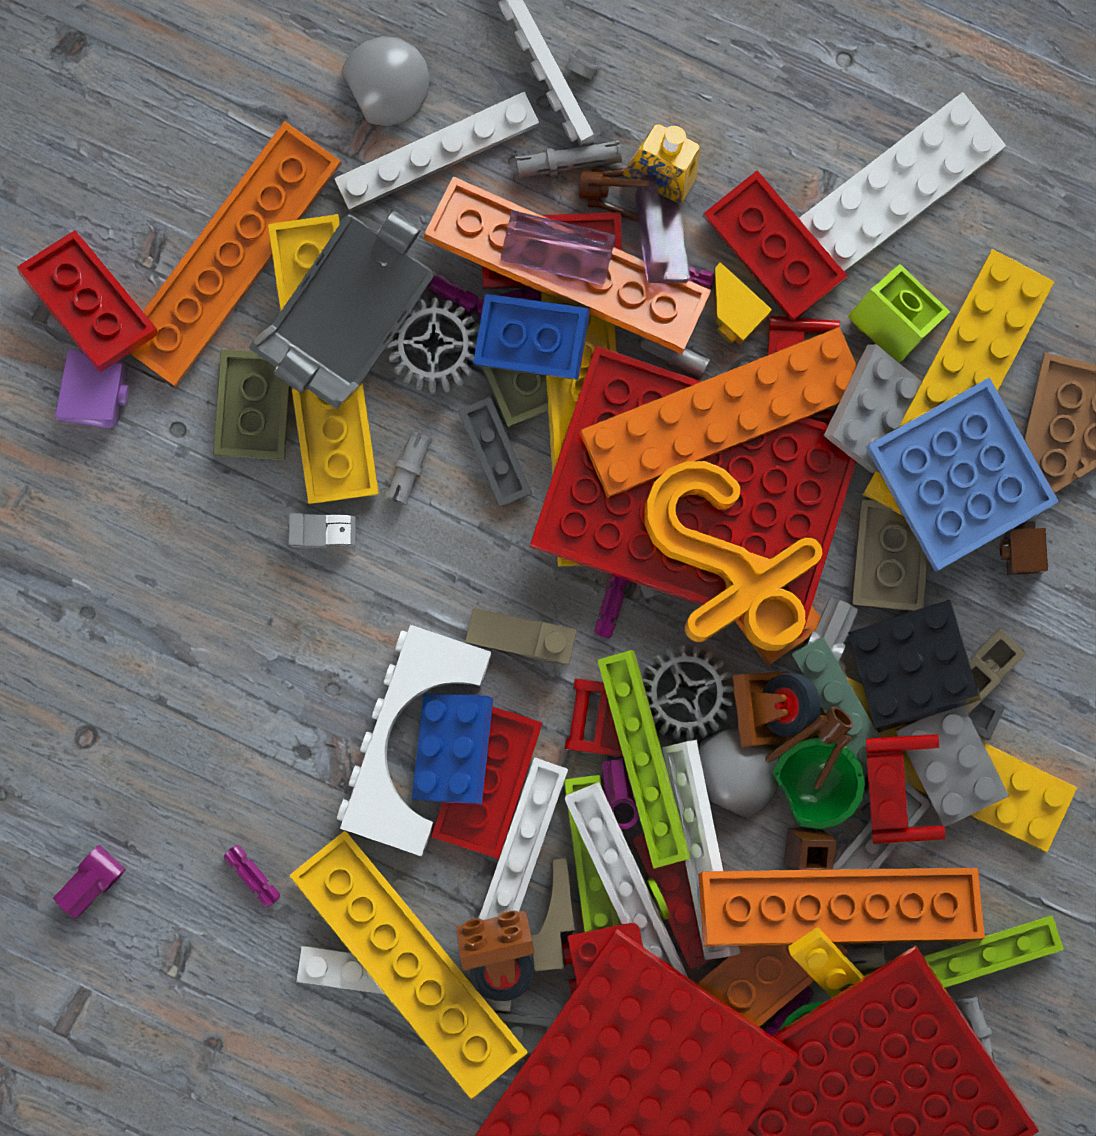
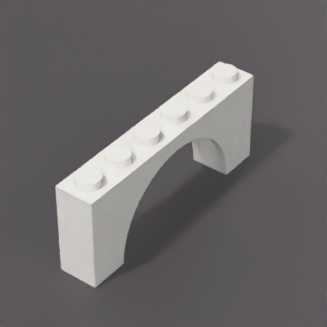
(424, 664)

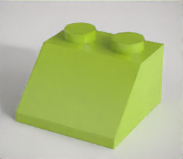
(898, 313)

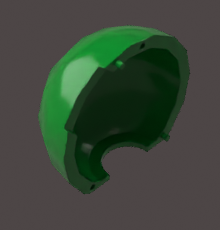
(838, 795)

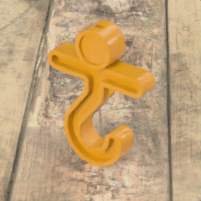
(752, 581)

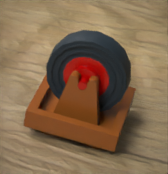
(774, 706)
(498, 954)

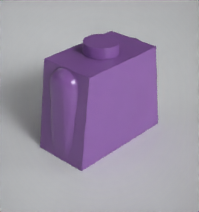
(91, 396)

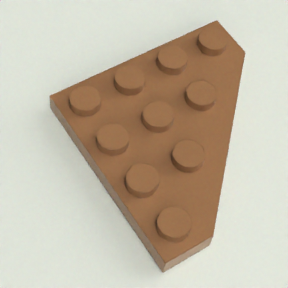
(1063, 420)

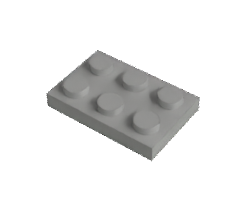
(871, 404)
(959, 772)

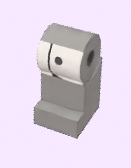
(321, 531)

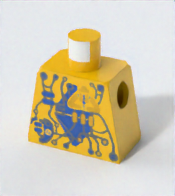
(670, 158)

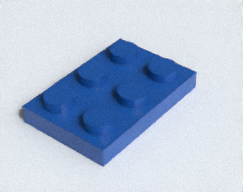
(531, 336)
(452, 748)

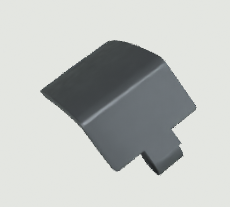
(346, 309)

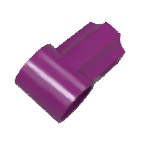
(619, 789)
(94, 876)

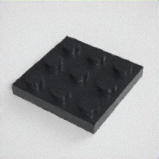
(914, 666)

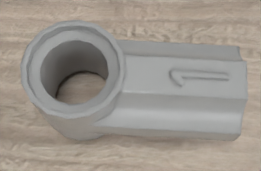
(835, 625)

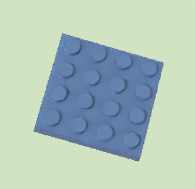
(962, 474)

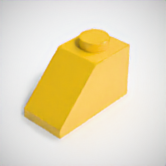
(736, 307)

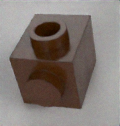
(1025, 550)
(809, 849)

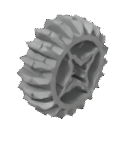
(450, 346)
(715, 680)

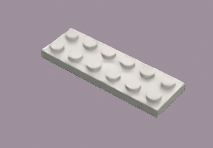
(903, 182)

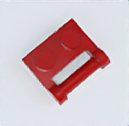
(606, 737)

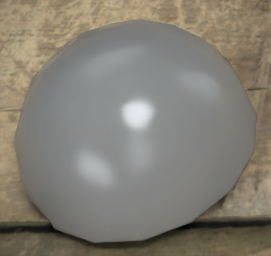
(387, 79)
(737, 775)

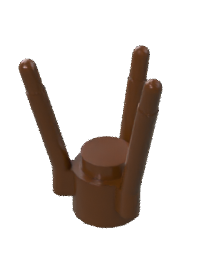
(596, 184)
(830, 728)

